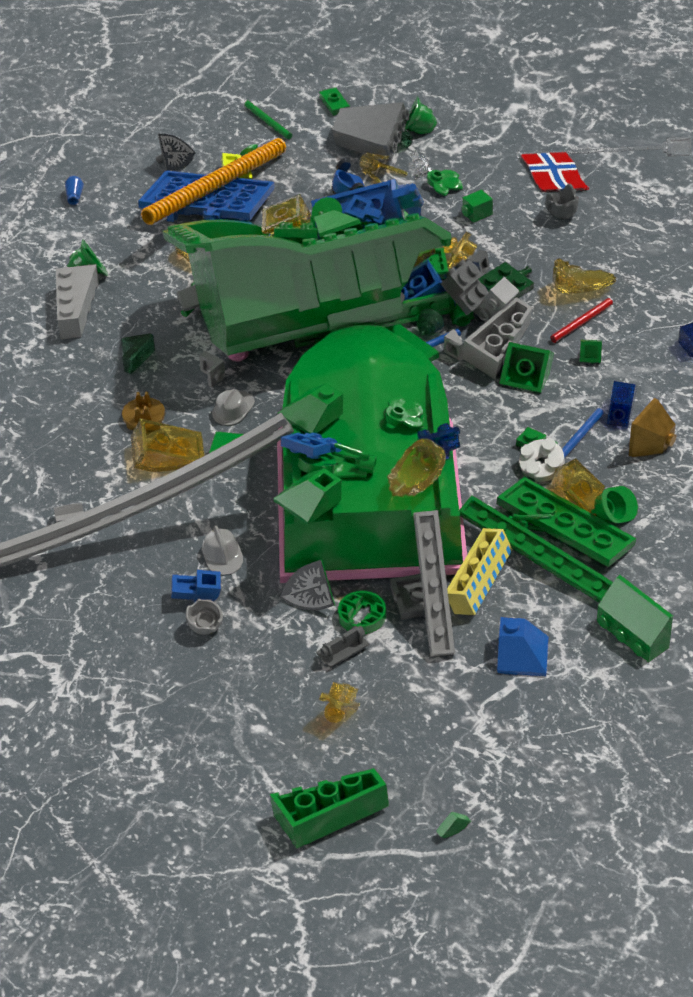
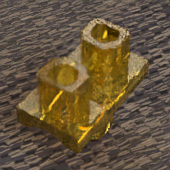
(458, 249)
(341, 699)

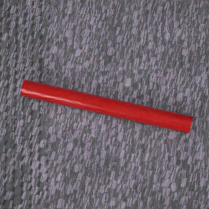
(581, 320)

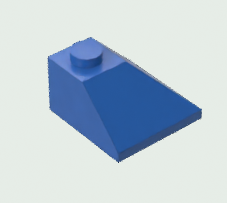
(521, 648)

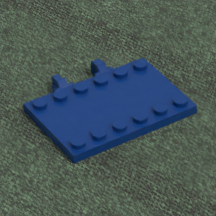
(234, 200)

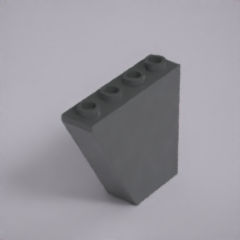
(371, 128)

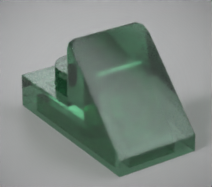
(136, 350)

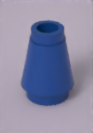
(73, 189)

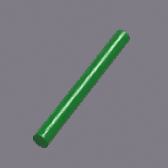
(267, 119)

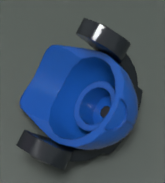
(345, 181)

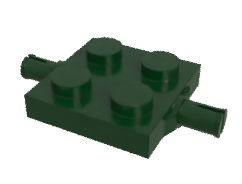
(515, 277)

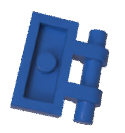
(310, 444)

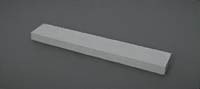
(434, 583)

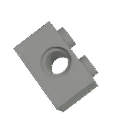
(496, 299)

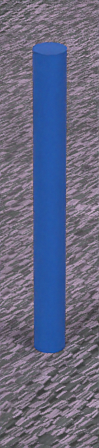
(583, 430)

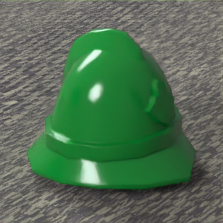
(420, 118)
(85, 256)

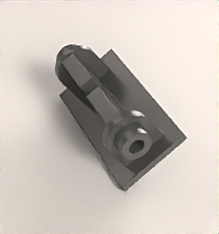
(343, 647)

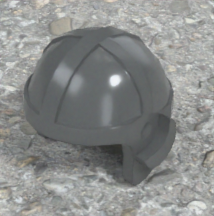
(563, 204)

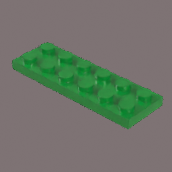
(568, 521)

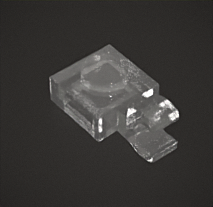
(419, 166)

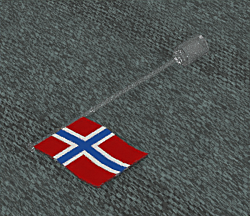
(556, 169)

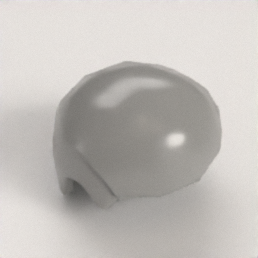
(204, 617)

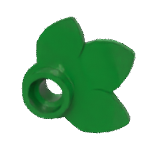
(444, 181)
(404, 412)

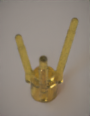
(370, 162)

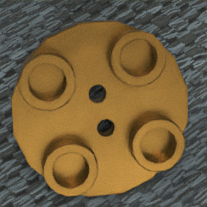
(144, 408)

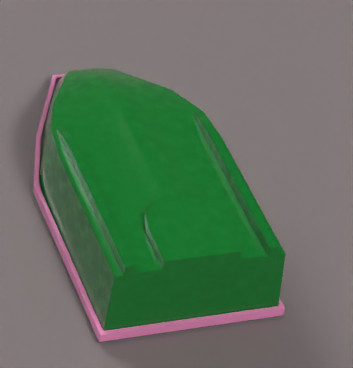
(369, 528)

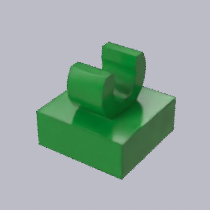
(590, 351)

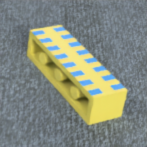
(478, 571)

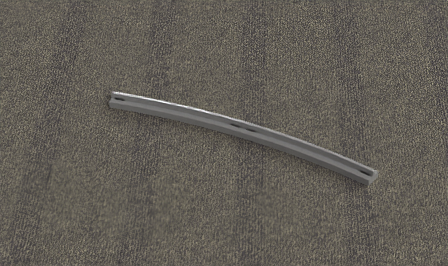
(146, 496)

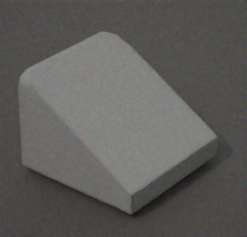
(453, 345)

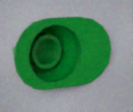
(616, 505)

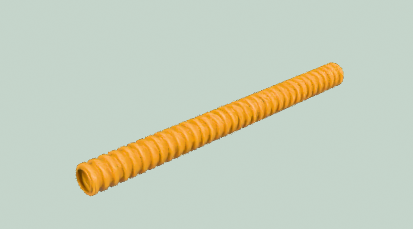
(212, 181)

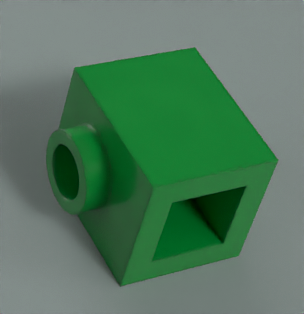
(477, 206)

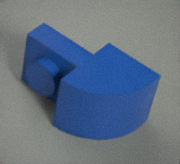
(203, 586)

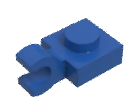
(362, 209)

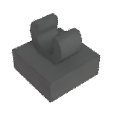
(481, 261)

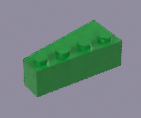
(329, 806)

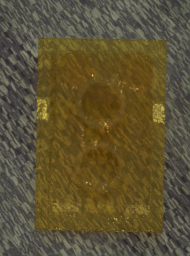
(164, 446)

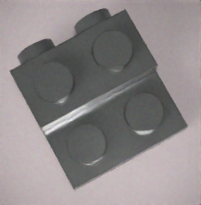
(464, 285)

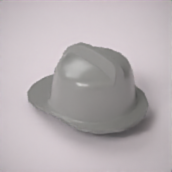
(232, 406)
(222, 551)

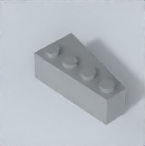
(74, 296)
(489, 343)

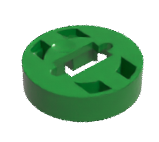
(352, 604)

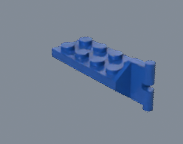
(386, 198)

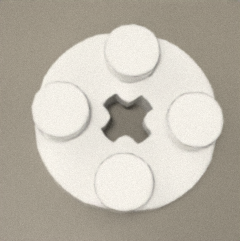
(541, 448)

